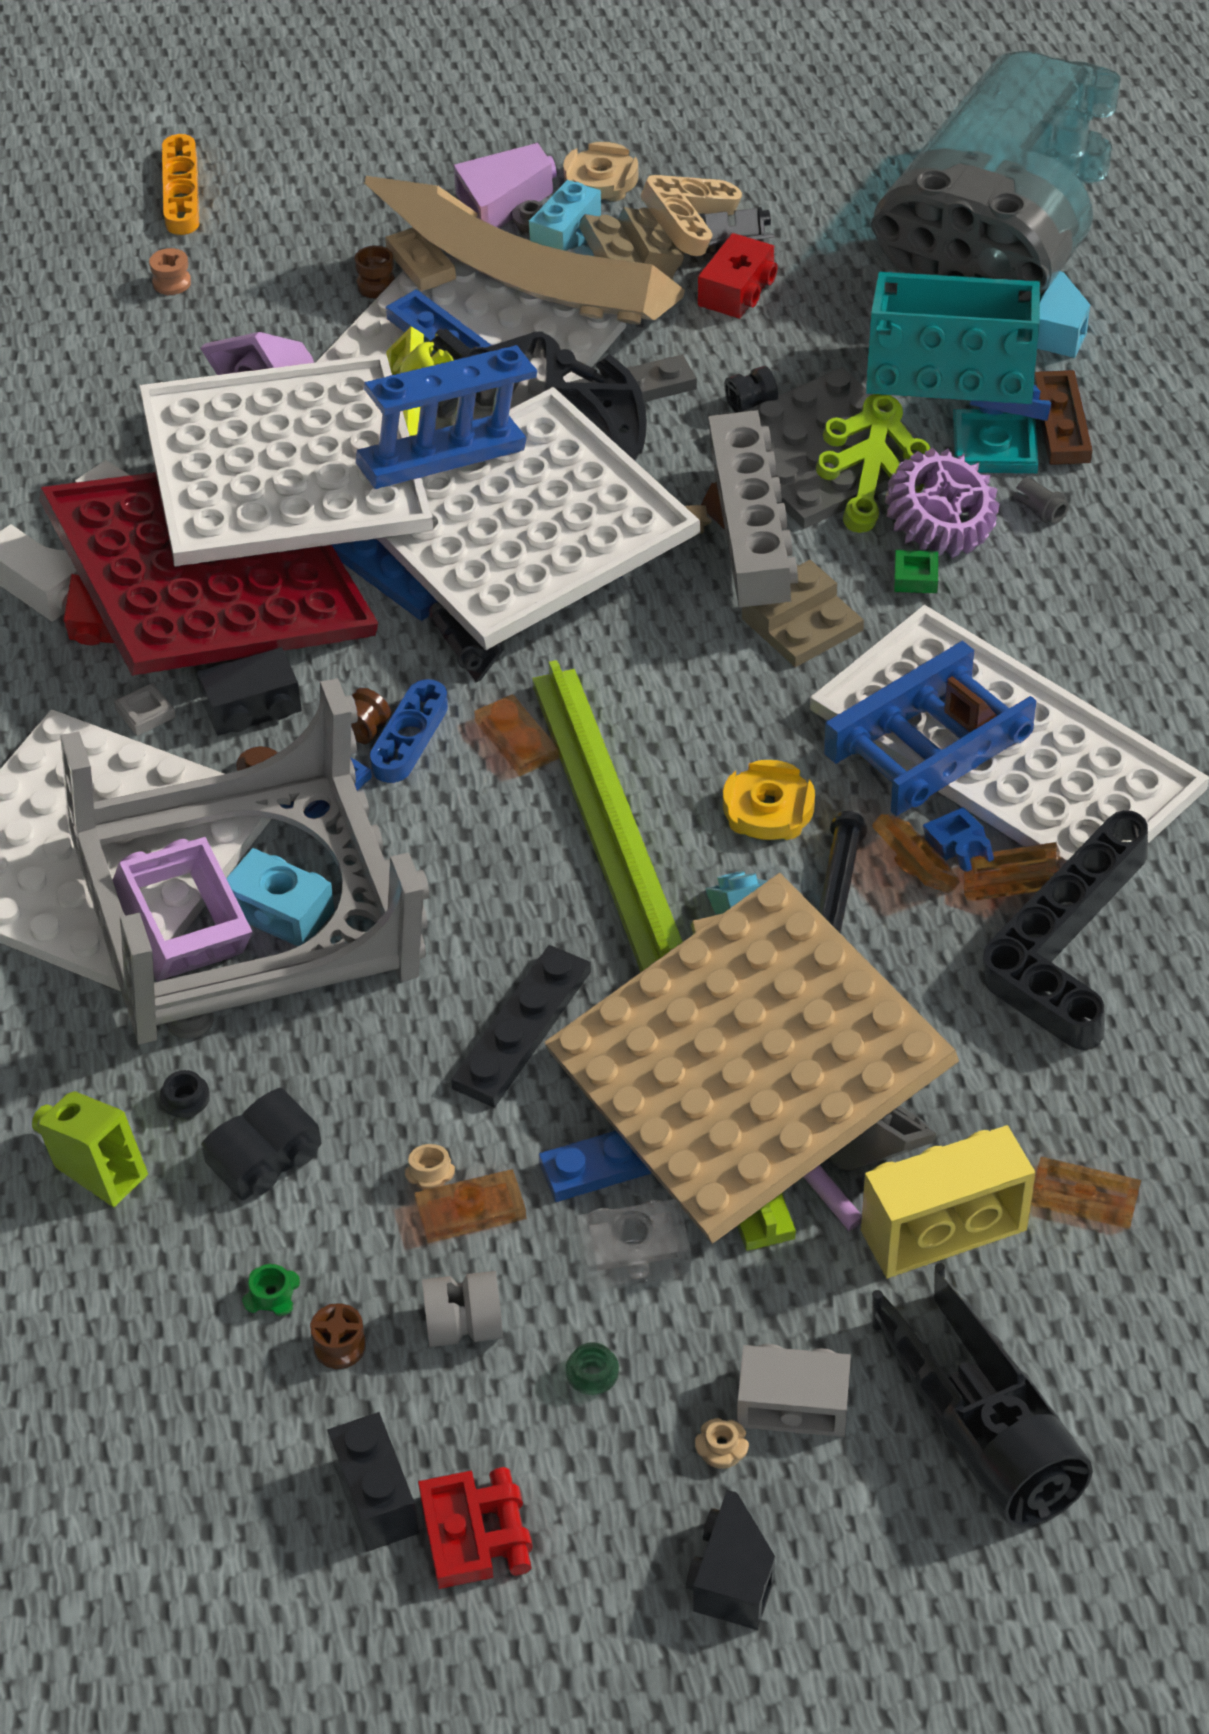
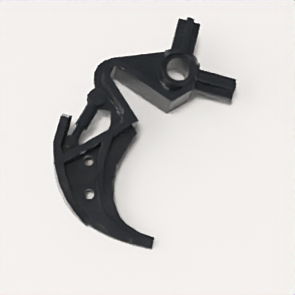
(609, 404)

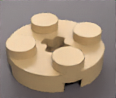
(619, 168)

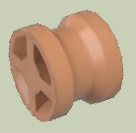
(170, 271)

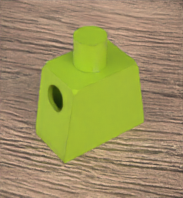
(91, 1145)

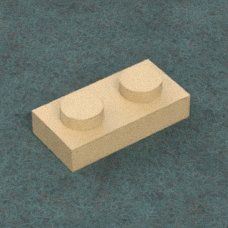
(420, 259)

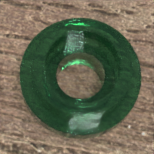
(592, 1355)

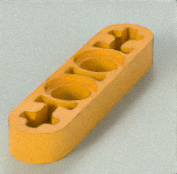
(180, 184)

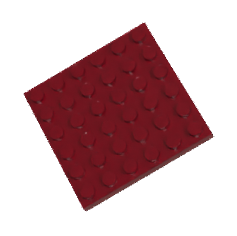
(202, 610)

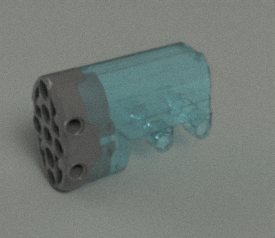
(1003, 174)

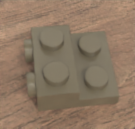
(632, 238)
(810, 622)

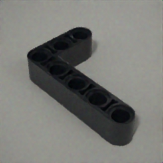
(1059, 926)

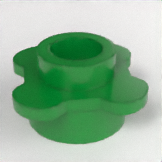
(271, 1277)

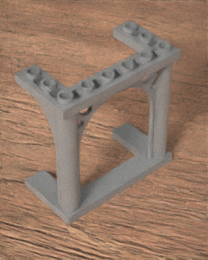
(305, 771)

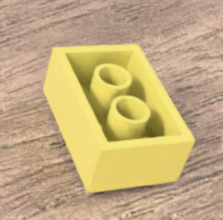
(947, 1200)

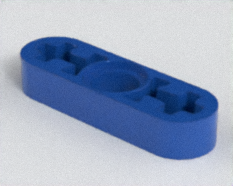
(409, 714)

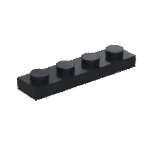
(521, 1026)

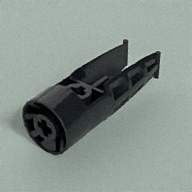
(1024, 1449)

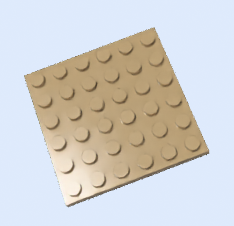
(749, 1055)

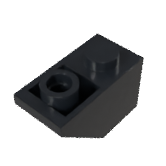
(736, 1568)

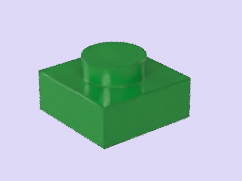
(916, 571)

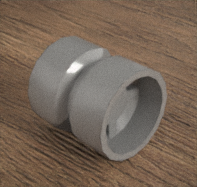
(462, 1308)

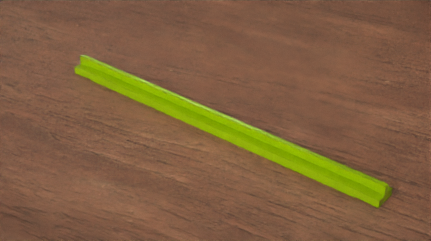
(626, 865)

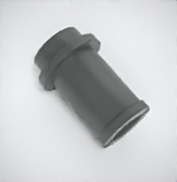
(1047, 504)

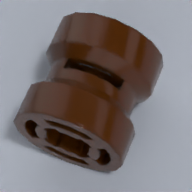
(374, 269)

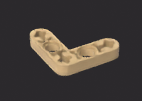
(679, 200)

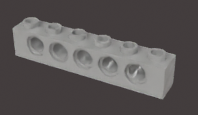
(751, 510)

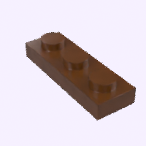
(1066, 428)

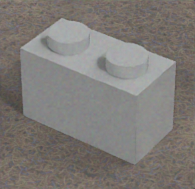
(793, 1390)

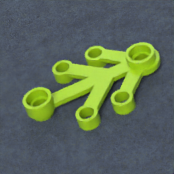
(871, 451)

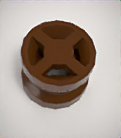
(371, 713)
(332, 1324)

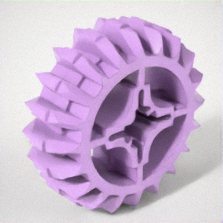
(949, 491)

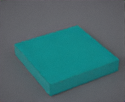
(996, 441)

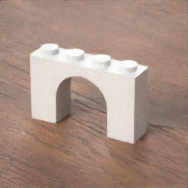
(40, 573)

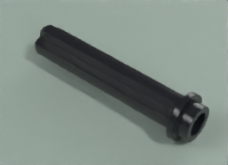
(848, 830)

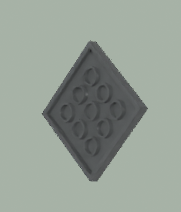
(797, 441)

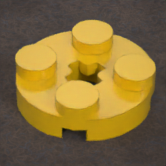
(768, 821)

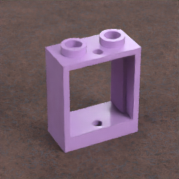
(199, 947)

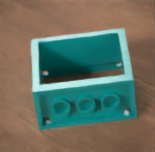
(953, 338)

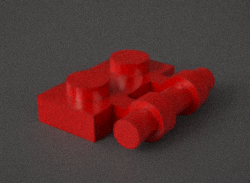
(457, 1531)

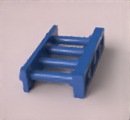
(451, 446)
(920, 693)

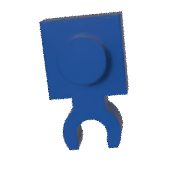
(958, 836)

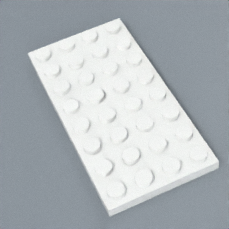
(1055, 782)

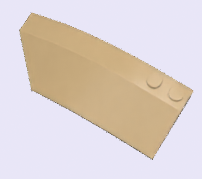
(554, 275)

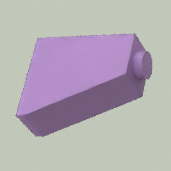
(503, 181)

